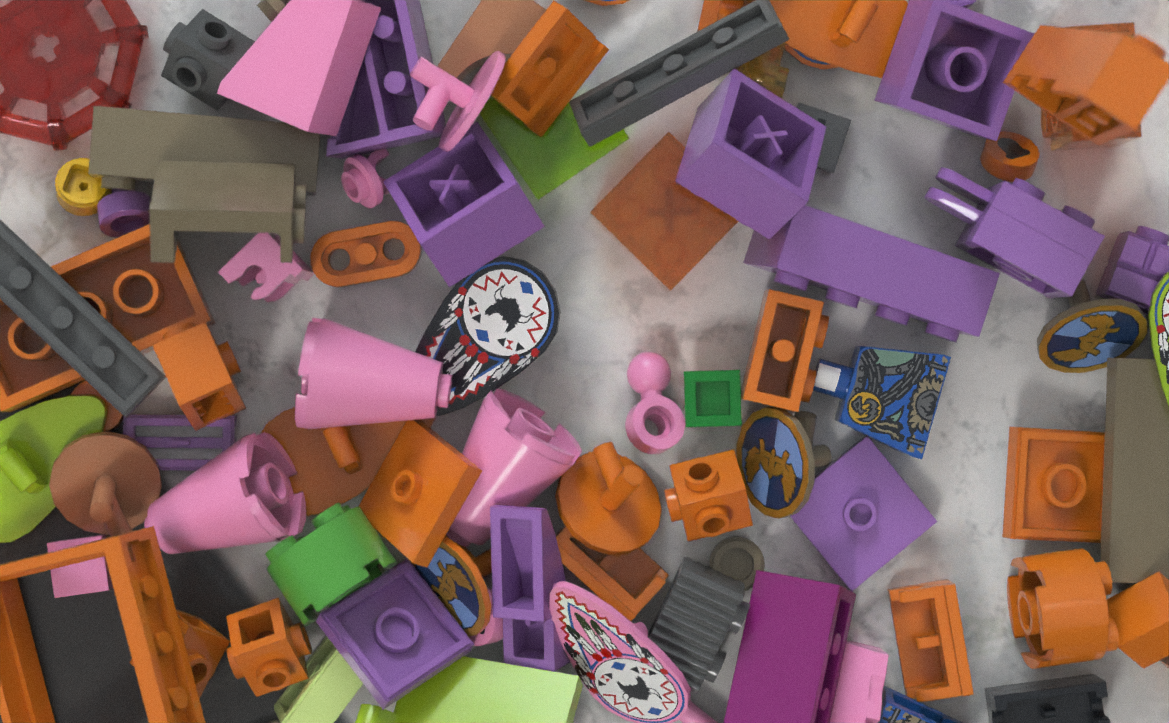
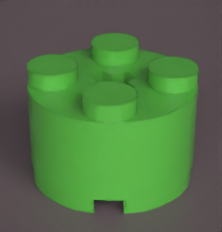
(328, 561)

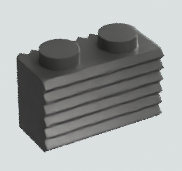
(696, 618)

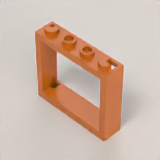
(147, 619)

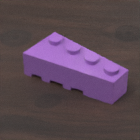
(878, 270)

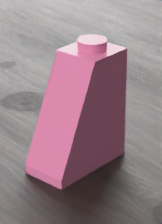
(305, 63)

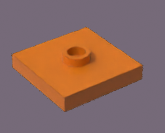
(1054, 485)
(419, 491)

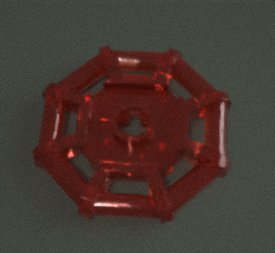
(70, 72)

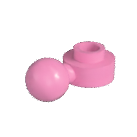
(650, 376)

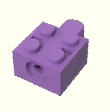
(1020, 232)

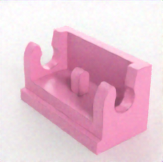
(261, 262)

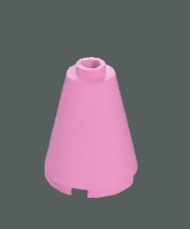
(364, 380)
(516, 458)
(231, 500)

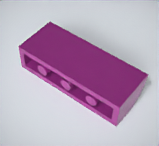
(790, 651)

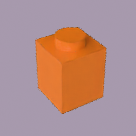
(1143, 619)

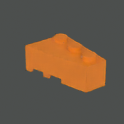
(1091, 79)

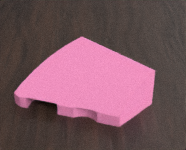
(860, 684)

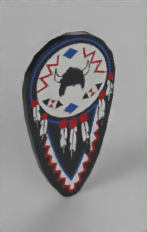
(491, 328)

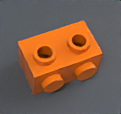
(782, 350)

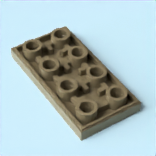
(1135, 472)

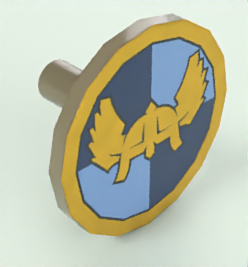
(1090, 333)
(779, 460)

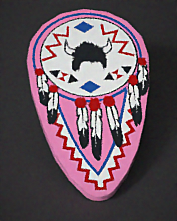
(617, 658)

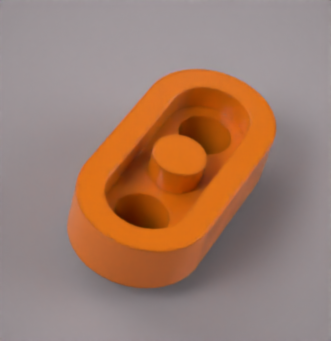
(366, 254)

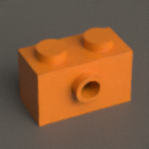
(200, 373)

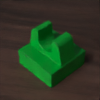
(712, 398)

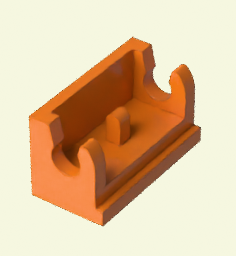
(619, 580)
(930, 641)

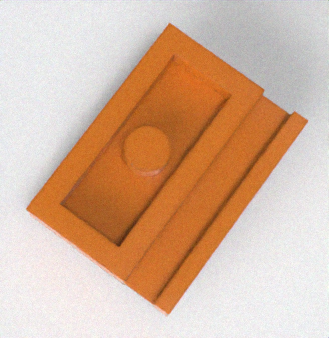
(548, 68)

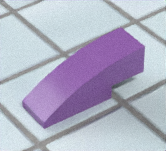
(523, 573)

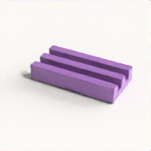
(133, 420)

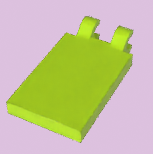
(485, 693)

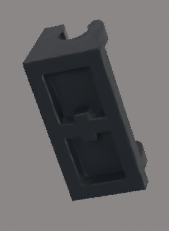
(1049, 701)

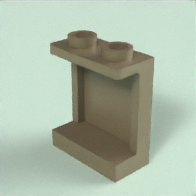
(225, 200)

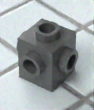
(203, 56)

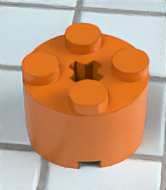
(1061, 608)

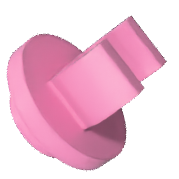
(362, 180)

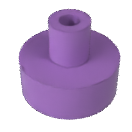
(123, 212)

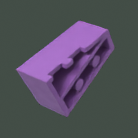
(384, 93)

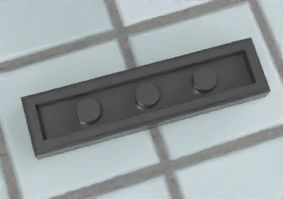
(678, 71)
(73, 326)

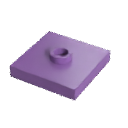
(861, 513)
(395, 633)

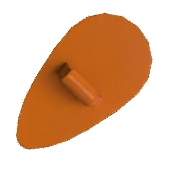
(843, 32)
(333, 461)

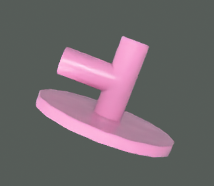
(445, 88)

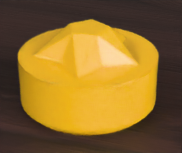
(77, 189)

